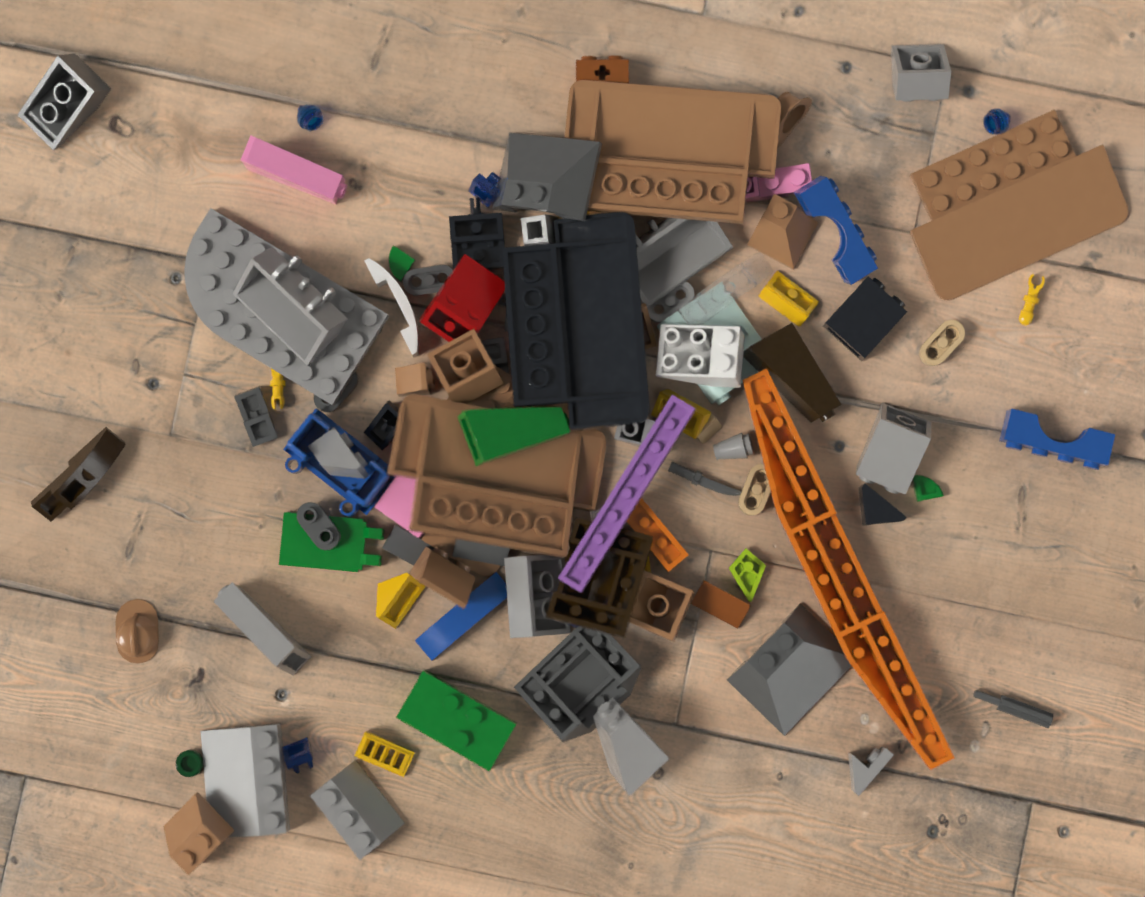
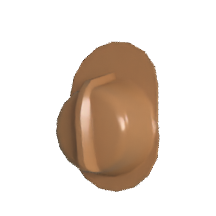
(792, 112)
(137, 631)

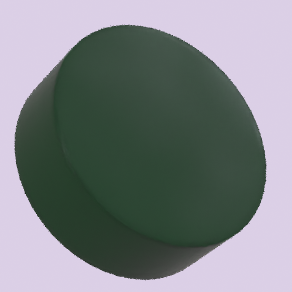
(189, 763)

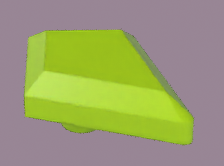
(747, 572)

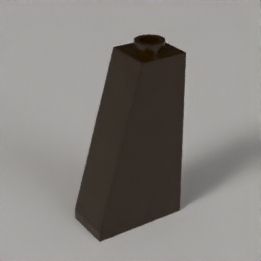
(794, 373)

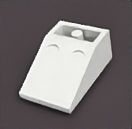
(701, 354)

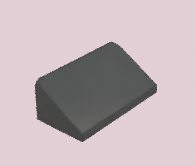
(480, 552)

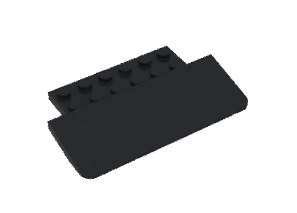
(579, 322)

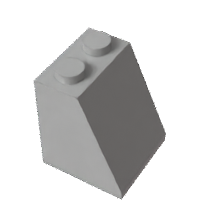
(894, 449)
(627, 747)

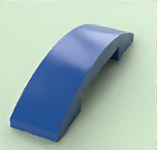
(460, 620)

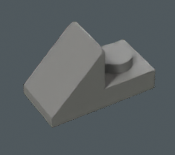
(863, 775)

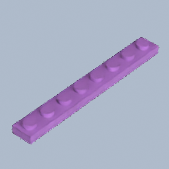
(627, 493)

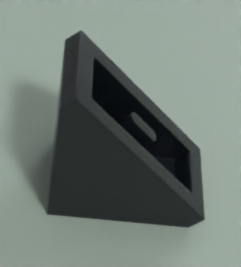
(383, 426)
(877, 509)

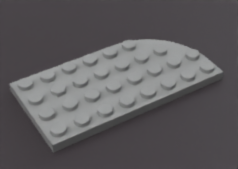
(212, 271)

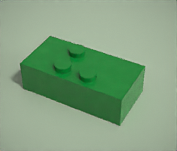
(456, 720)

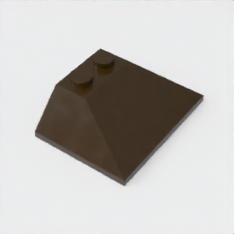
(612, 590)

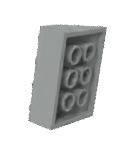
(247, 778)

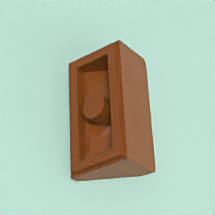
(720, 604)

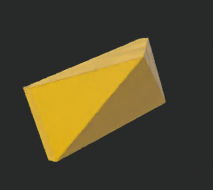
(396, 598)

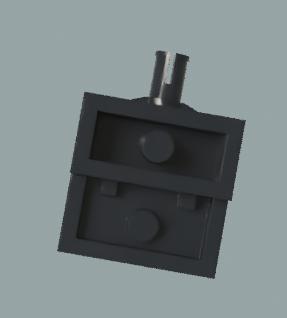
(478, 237)

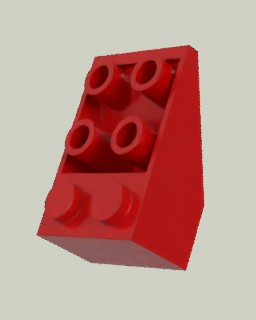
(463, 300)

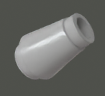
(734, 447)

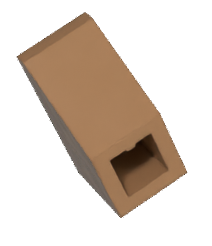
(414, 380)

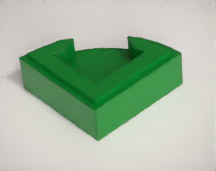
(399, 263)
(925, 488)

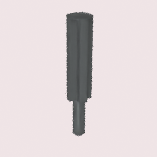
(1017, 709)

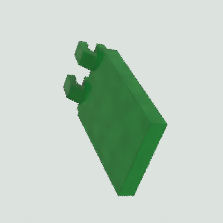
(300, 551)

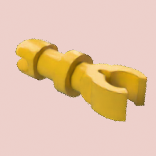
(1026, 315)
(277, 383)

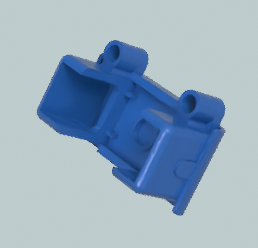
(359, 492)

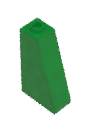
(507, 431)

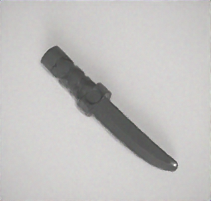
(698, 479)

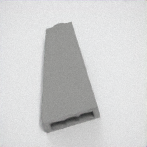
(262, 629)

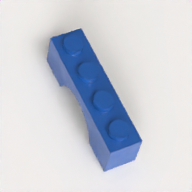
(853, 257)
(1023, 430)

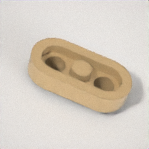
(941, 343)
(756, 490)

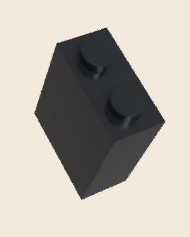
(865, 317)

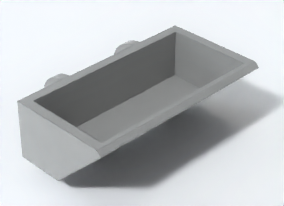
(675, 253)
(289, 304)

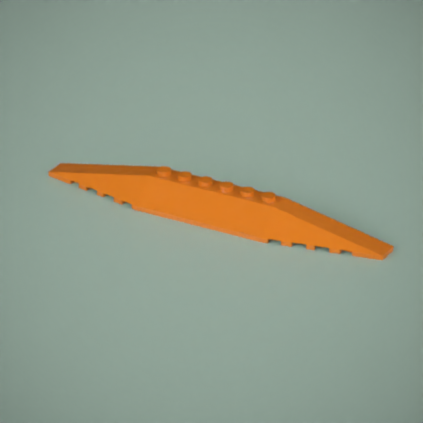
(837, 575)

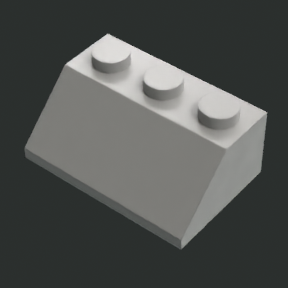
(529, 593)
(357, 809)

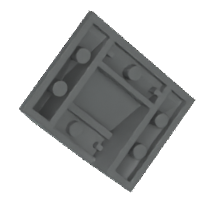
(547, 175)
(791, 670)
(577, 680)

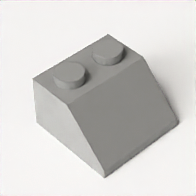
(920, 72)

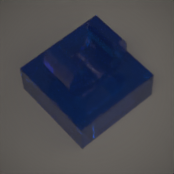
(485, 188)
(298, 754)

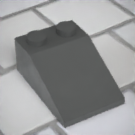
(63, 100)

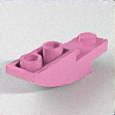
(786, 182)

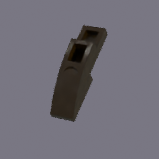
(81, 476)

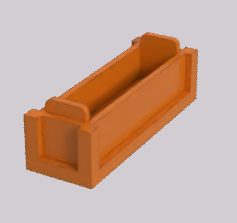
(664, 544)

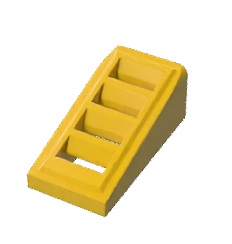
(360, 753)

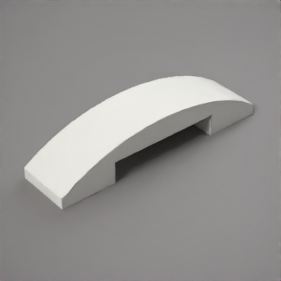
(382, 277)

